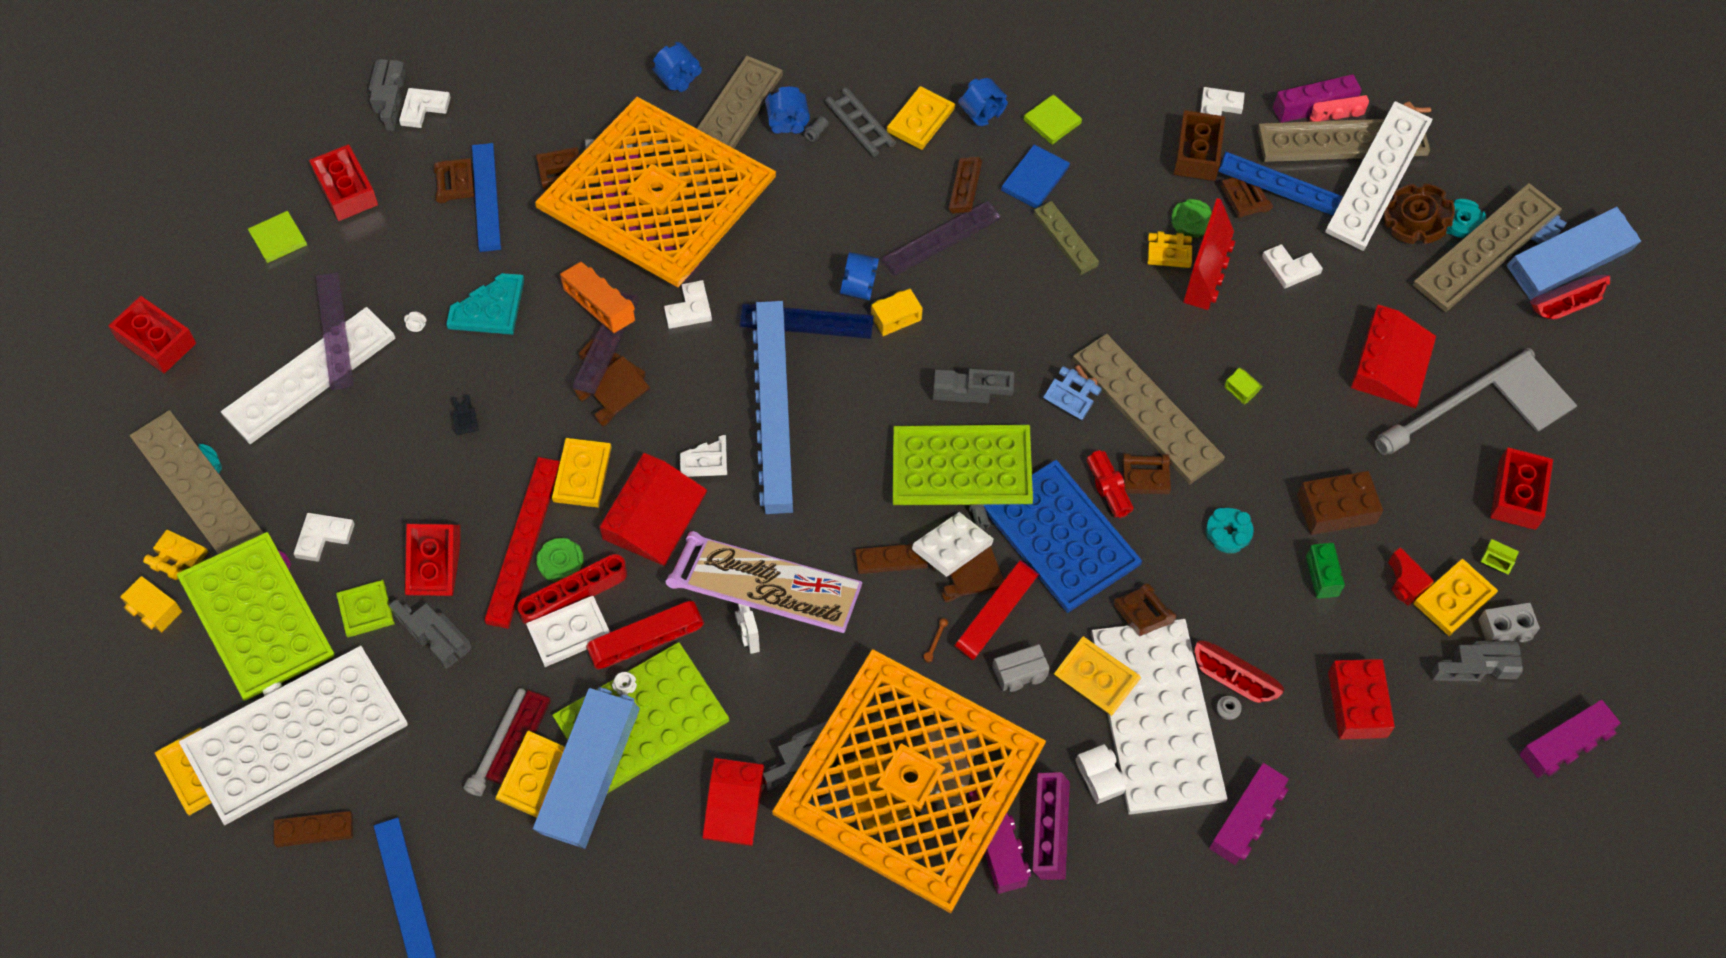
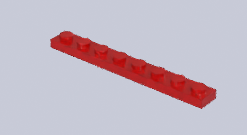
(522, 543)

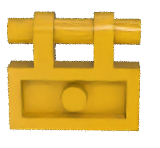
(1169, 254)
(177, 549)

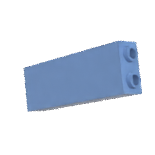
(1573, 253)
(587, 767)

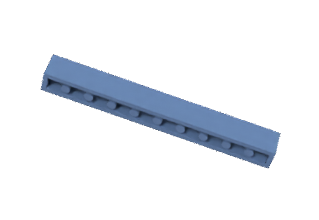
(774, 408)

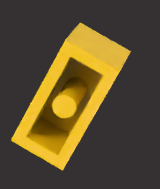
(896, 312)
(150, 604)

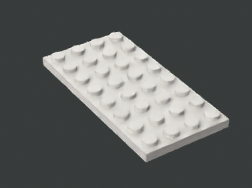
(1163, 723)
(292, 734)

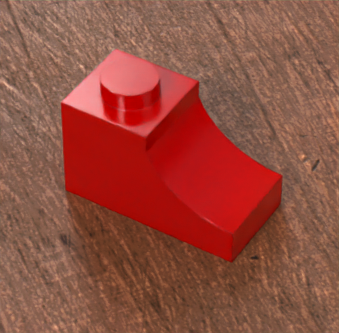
(1410, 577)

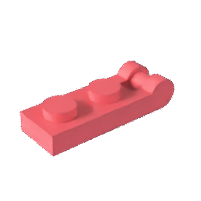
(1339, 109)

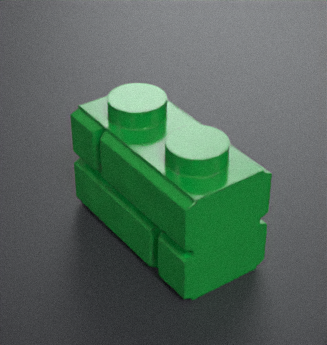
(1325, 570)

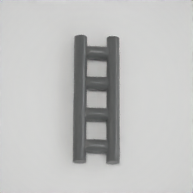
(859, 133)

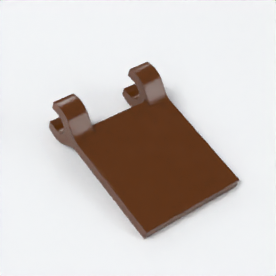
(616, 390)
(974, 576)

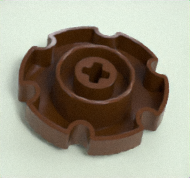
(1419, 213)

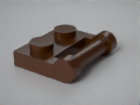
(554, 163)
(461, 180)
(1242, 199)
(1146, 480)
(1139, 615)

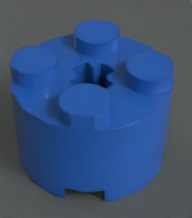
(676, 67)
(983, 101)
(787, 110)
(859, 276)

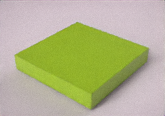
(1052, 119)
(277, 236)
(365, 608)

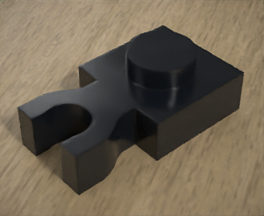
(465, 417)

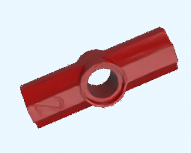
(1109, 484)

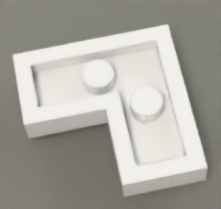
(1218, 100)
(422, 101)
(1288, 270)
(693, 310)
(318, 530)
(749, 629)

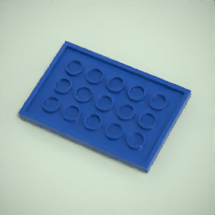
(1065, 538)

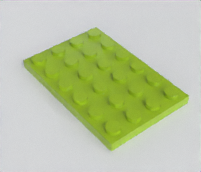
(962, 465)
(255, 615)
(672, 713)

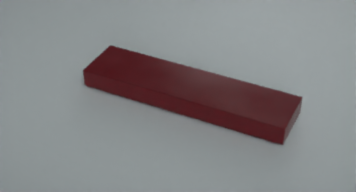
(526, 719)

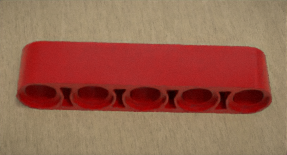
(578, 580)
(996, 610)
(644, 635)

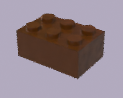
(1199, 145)
(1339, 502)

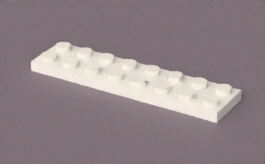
(1378, 176)
(302, 379)

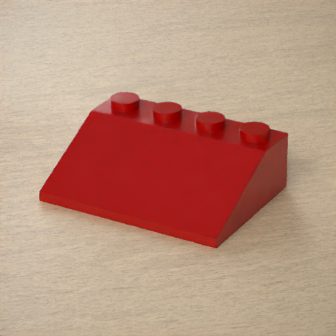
(1211, 259)
(1394, 357)
(652, 510)

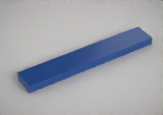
(1279, 183)
(486, 197)
(404, 890)

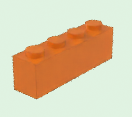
(598, 297)

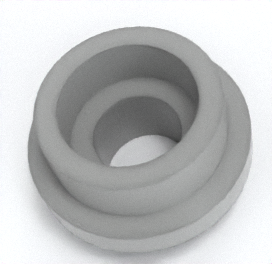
(1226, 713)

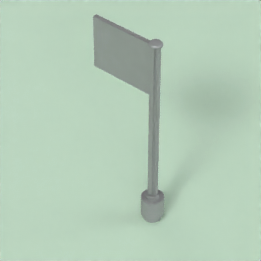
(1519, 380)

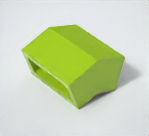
(1242, 385)
(1499, 556)

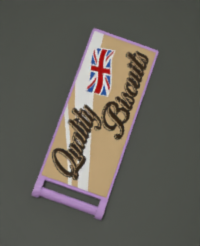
(767, 583)

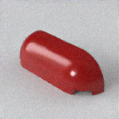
(1571, 297)
(1236, 673)

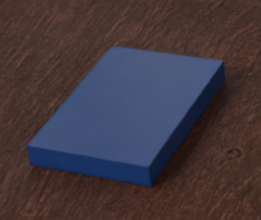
(1035, 176)

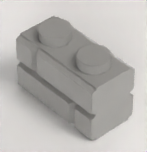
(1021, 668)

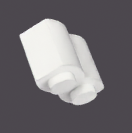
(1101, 774)

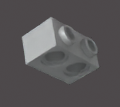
(1507, 619)

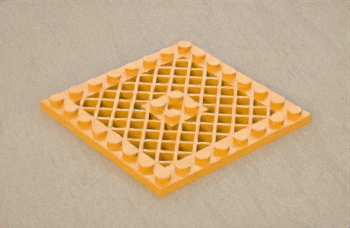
(669, 265)
(902, 869)

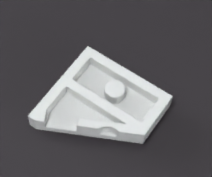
(705, 459)

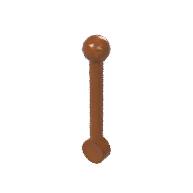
(928, 656)

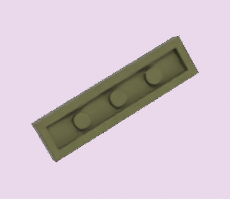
(1066, 238)

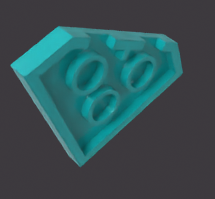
(489, 307)

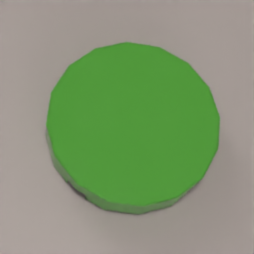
(1191, 218)
(559, 559)

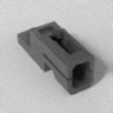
(385, 90)
(972, 386)
(433, 628)
(1481, 658)
(792, 756)

